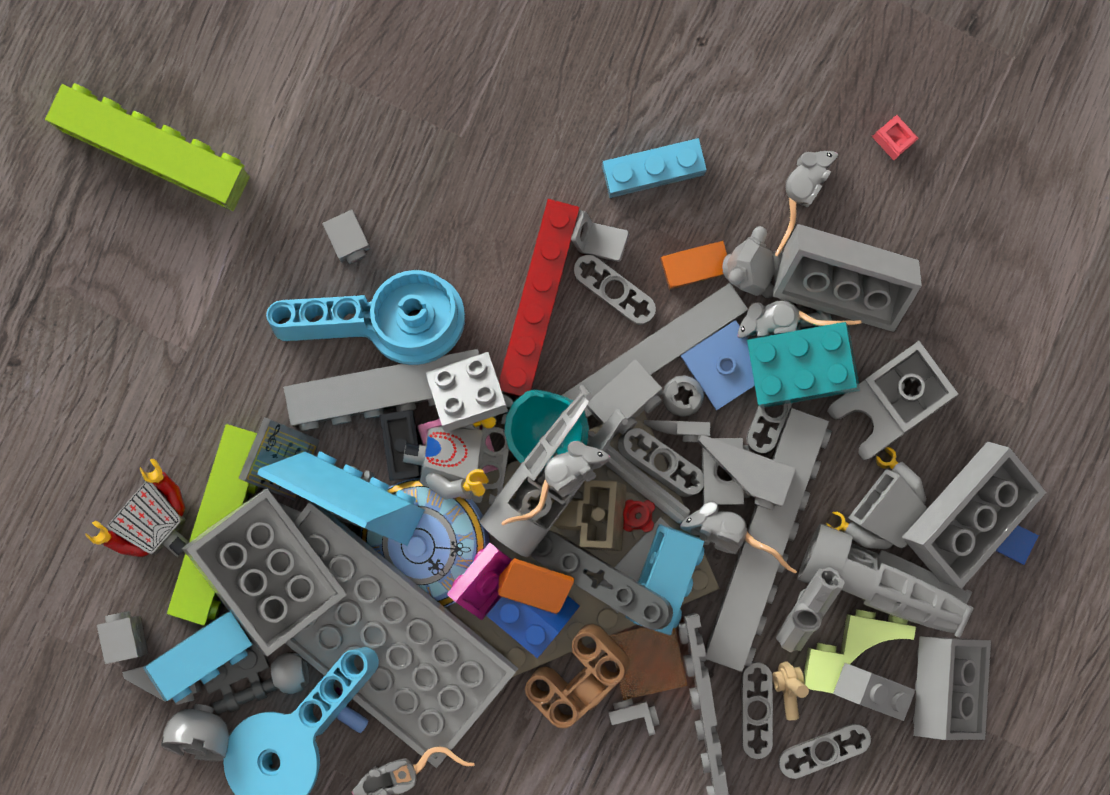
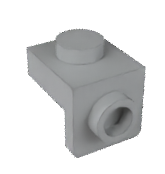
(627, 710)

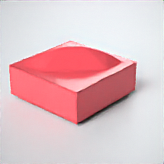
(895, 137)

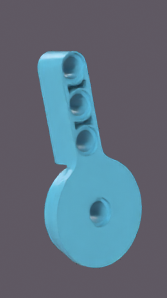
(384, 319)
(292, 735)

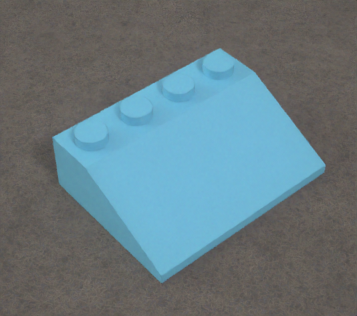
(347, 494)

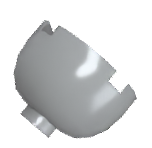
(197, 733)

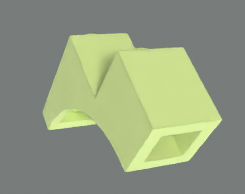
(860, 633)

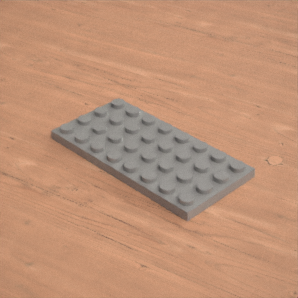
(431, 665)

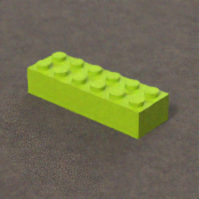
(147, 147)

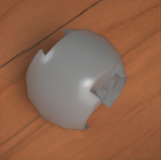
(688, 384)
(290, 673)

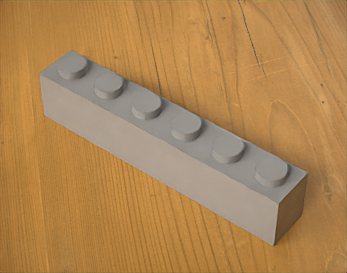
(363, 393)

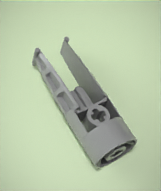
(527, 534)
(887, 582)

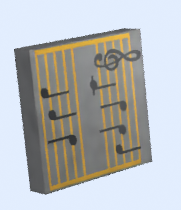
(273, 444)

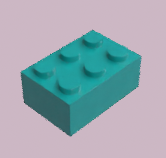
(803, 365)

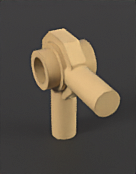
(791, 683)

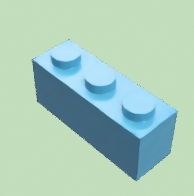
(654, 168)
(671, 567)
(198, 658)

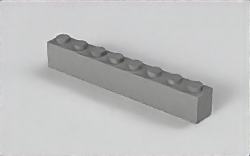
(756, 569)

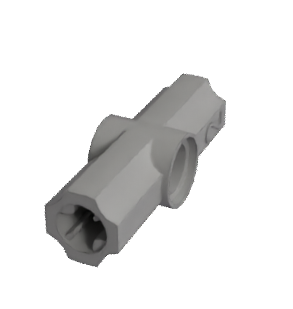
(810, 609)

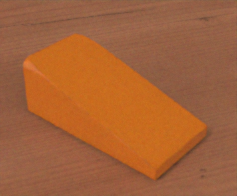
(694, 264)

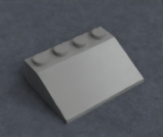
(264, 572)

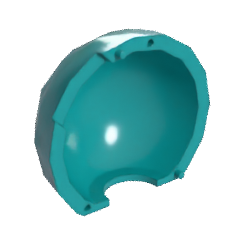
(533, 416)

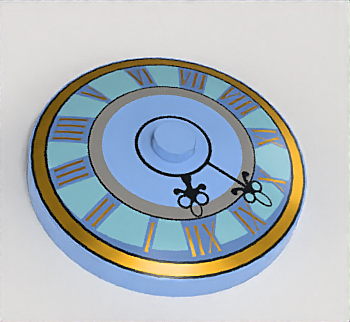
(441, 544)

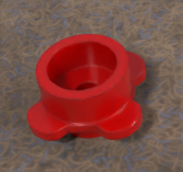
(645, 522)

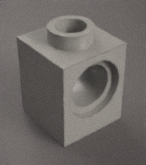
(347, 237)

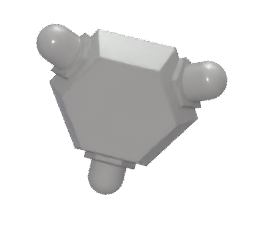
(751, 265)

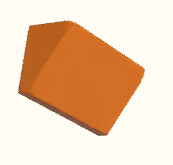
(534, 585)

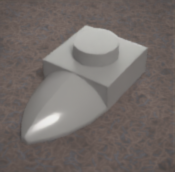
(689, 430)

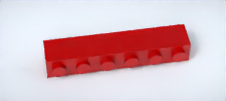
(538, 298)

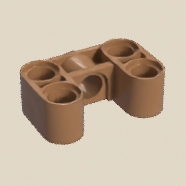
(587, 687)

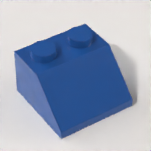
(531, 625)

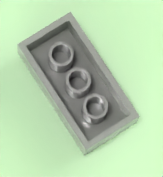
(974, 514)

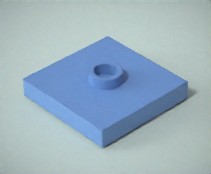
(721, 365)

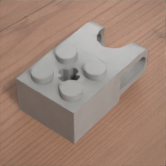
(886, 404)

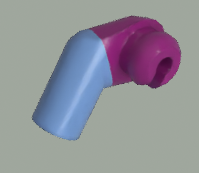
(351, 717)

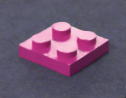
(479, 585)

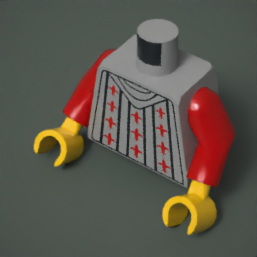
(147, 519)

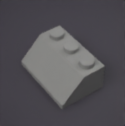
(952, 688)

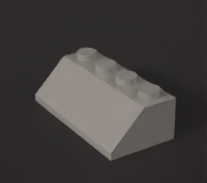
(847, 278)

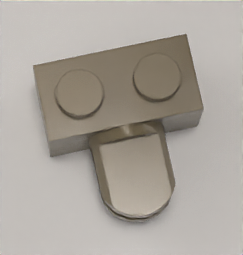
(597, 515)

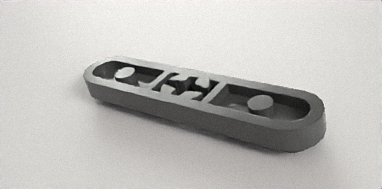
(627, 594)

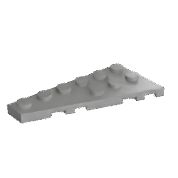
(702, 699)

